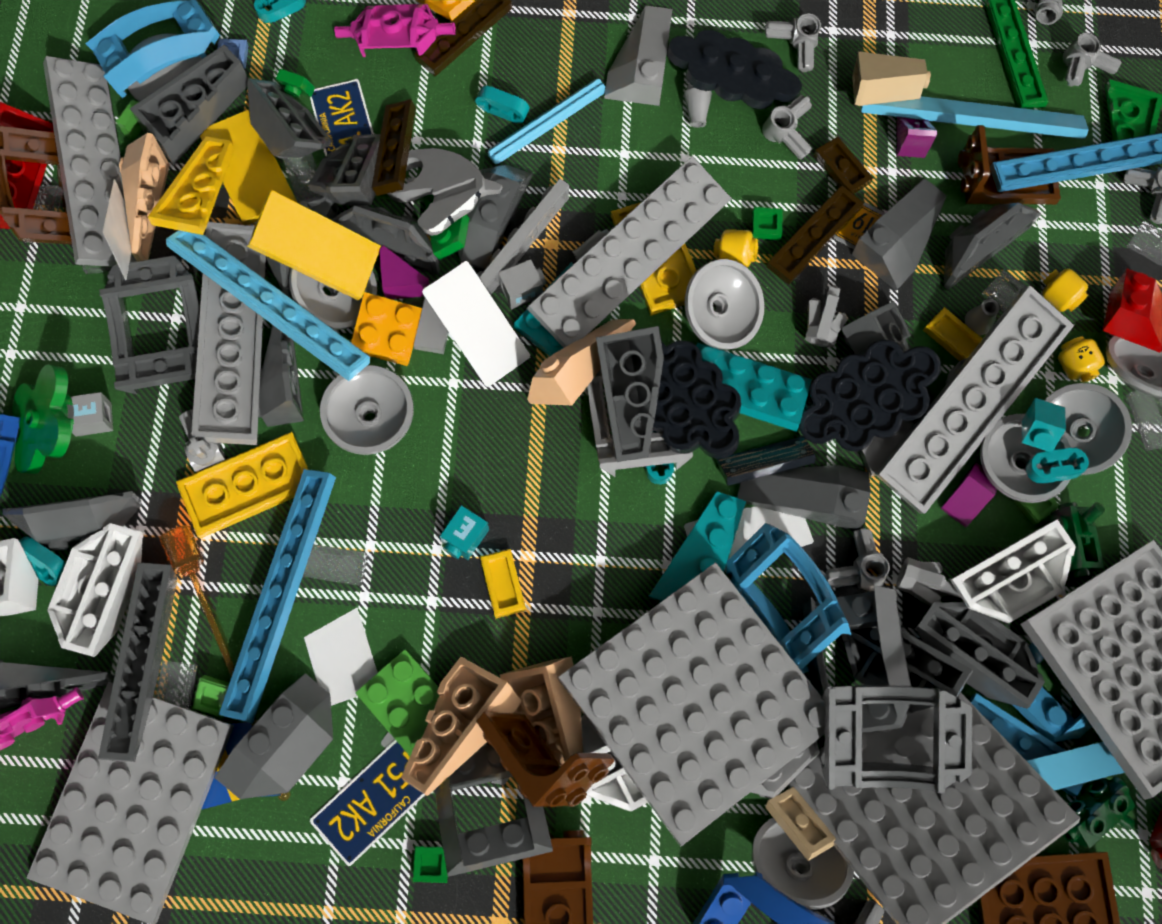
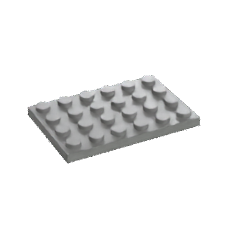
(130, 822)

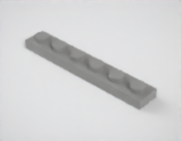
(522, 238)

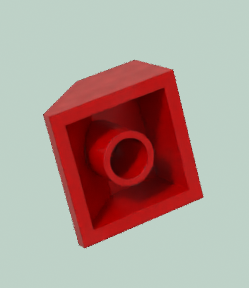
(1135, 310)

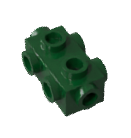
(1081, 528)
(1100, 809)

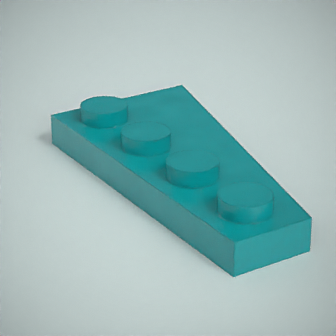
(705, 545)

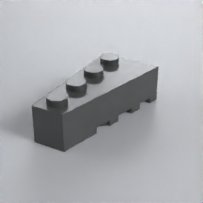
(191, 102)

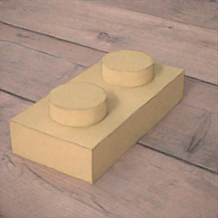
(800, 823)

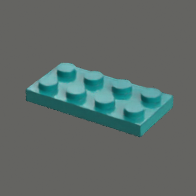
(764, 390)

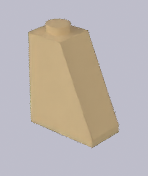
(888, 78)

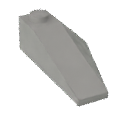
(641, 61)

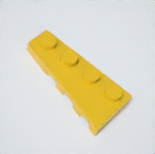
(195, 189)

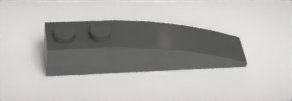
(138, 661)

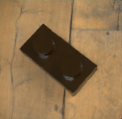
(843, 165)

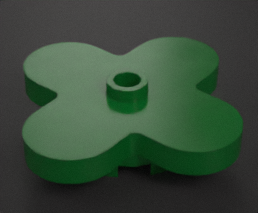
(44, 419)

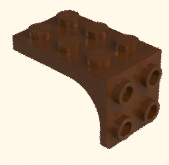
(978, 180)
(535, 767)
(560, 882)

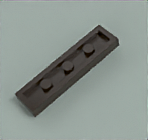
(469, 27)
(394, 147)
(815, 235)

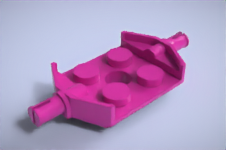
(413, 27)
(33, 713)

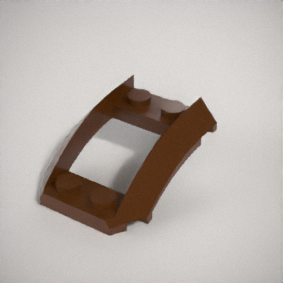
(31, 224)

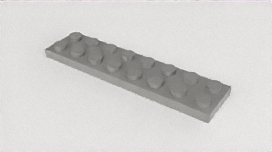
(85, 152)
(629, 253)
(228, 350)
(974, 400)

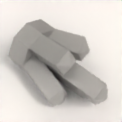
(820, 328)
(925, 581)

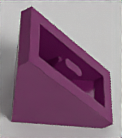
(914, 137)
(399, 278)
(969, 496)

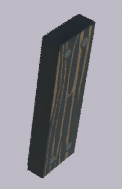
(766, 460)

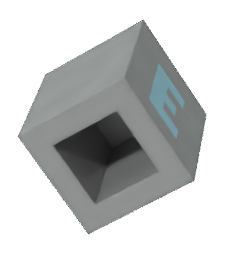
(521, 283)
(91, 414)

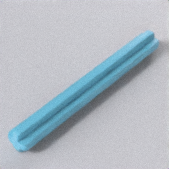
(546, 121)

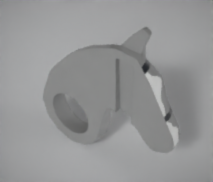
(452, 182)

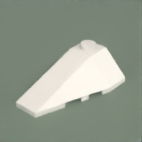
(17, 579)

